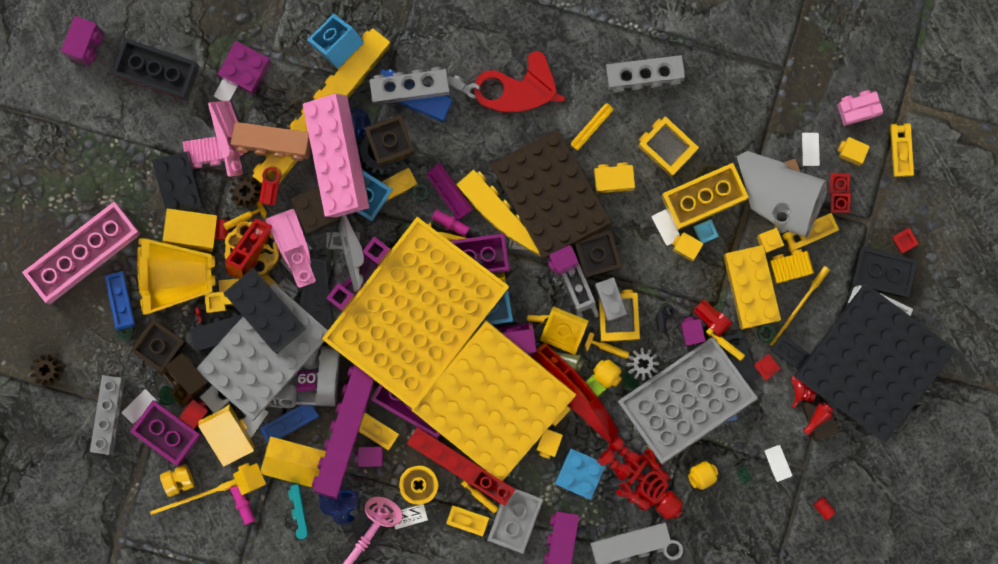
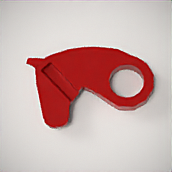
(524, 95)

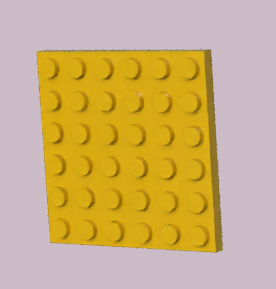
(494, 401)

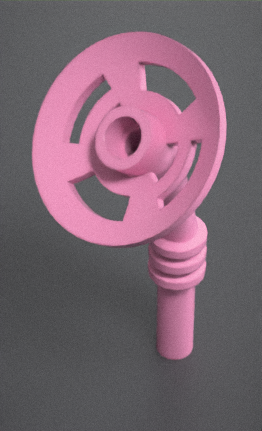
(380, 519)

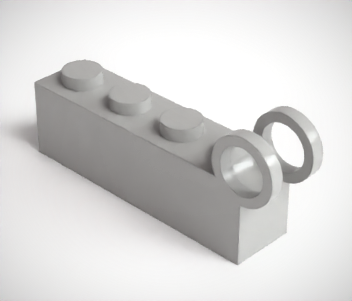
(579, 291)
(634, 543)

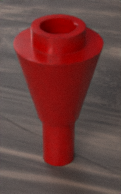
(822, 414)

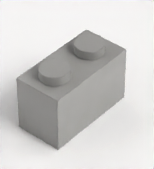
(610, 299)

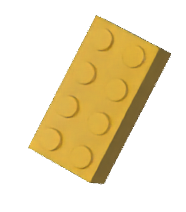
(704, 196)
(752, 287)

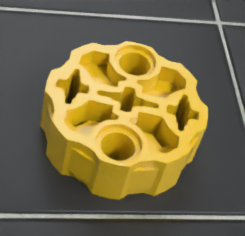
(269, 260)

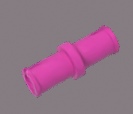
(450, 222)
(242, 505)

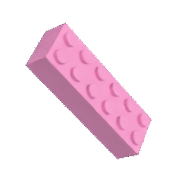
(336, 155)
(81, 253)

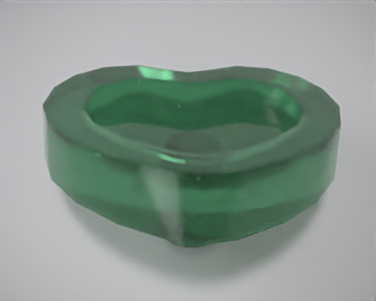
(628, 382)
(165, 397)

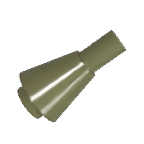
(574, 361)

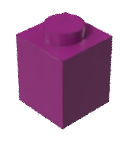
(563, 260)
(692, 331)
(369, 456)

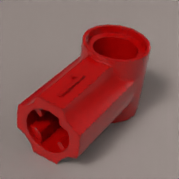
(270, 188)
(716, 321)

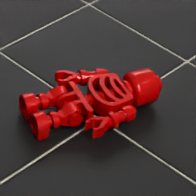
(645, 493)

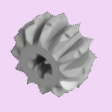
(643, 357)

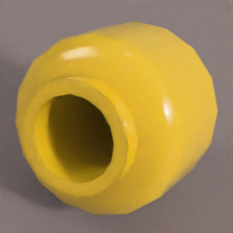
(607, 373)
(703, 475)

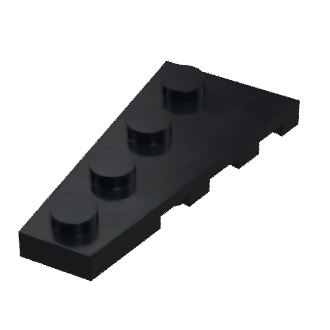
(314, 295)

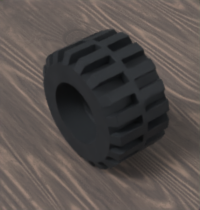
(369, 164)

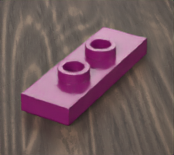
(449, 191)

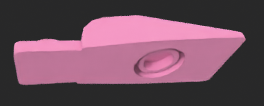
(223, 121)
(292, 246)

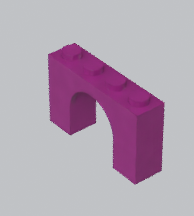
(373, 256)

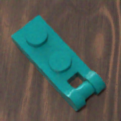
(299, 512)

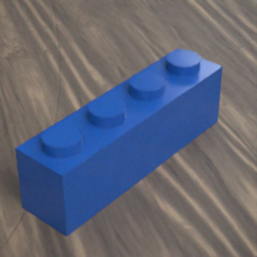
(432, 107)

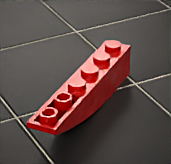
(585, 402)
(461, 466)

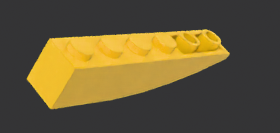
(494, 210)

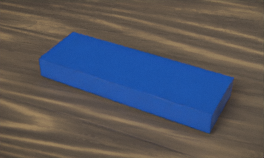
(120, 300)
(289, 422)

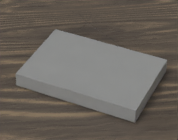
(515, 521)

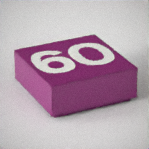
(306, 380)

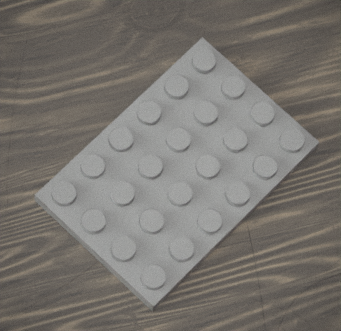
(249, 369)
(687, 400)

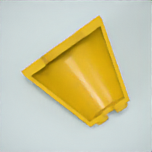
(171, 274)

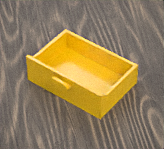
(189, 230)
(226, 435)

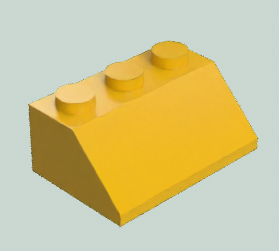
(291, 461)

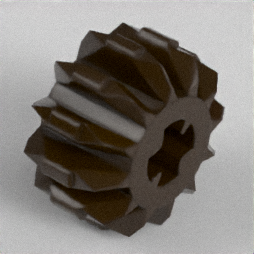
(241, 187)
(44, 363)

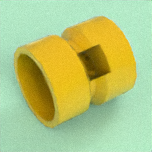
(177, 480)

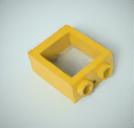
(666, 146)
(623, 328)

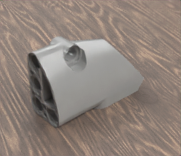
(782, 193)
(326, 362)

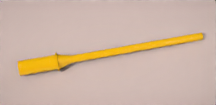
(815, 283)
(223, 487)

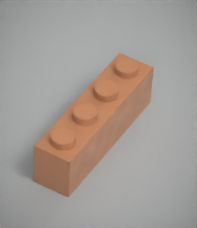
(271, 140)

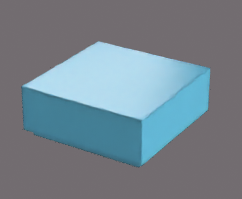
(706, 231)

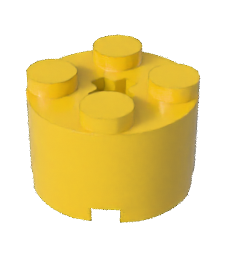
(418, 496)

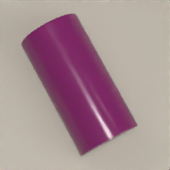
(486, 250)
(395, 405)

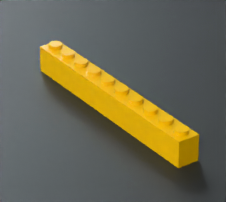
(344, 83)

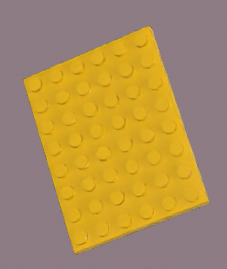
(415, 313)

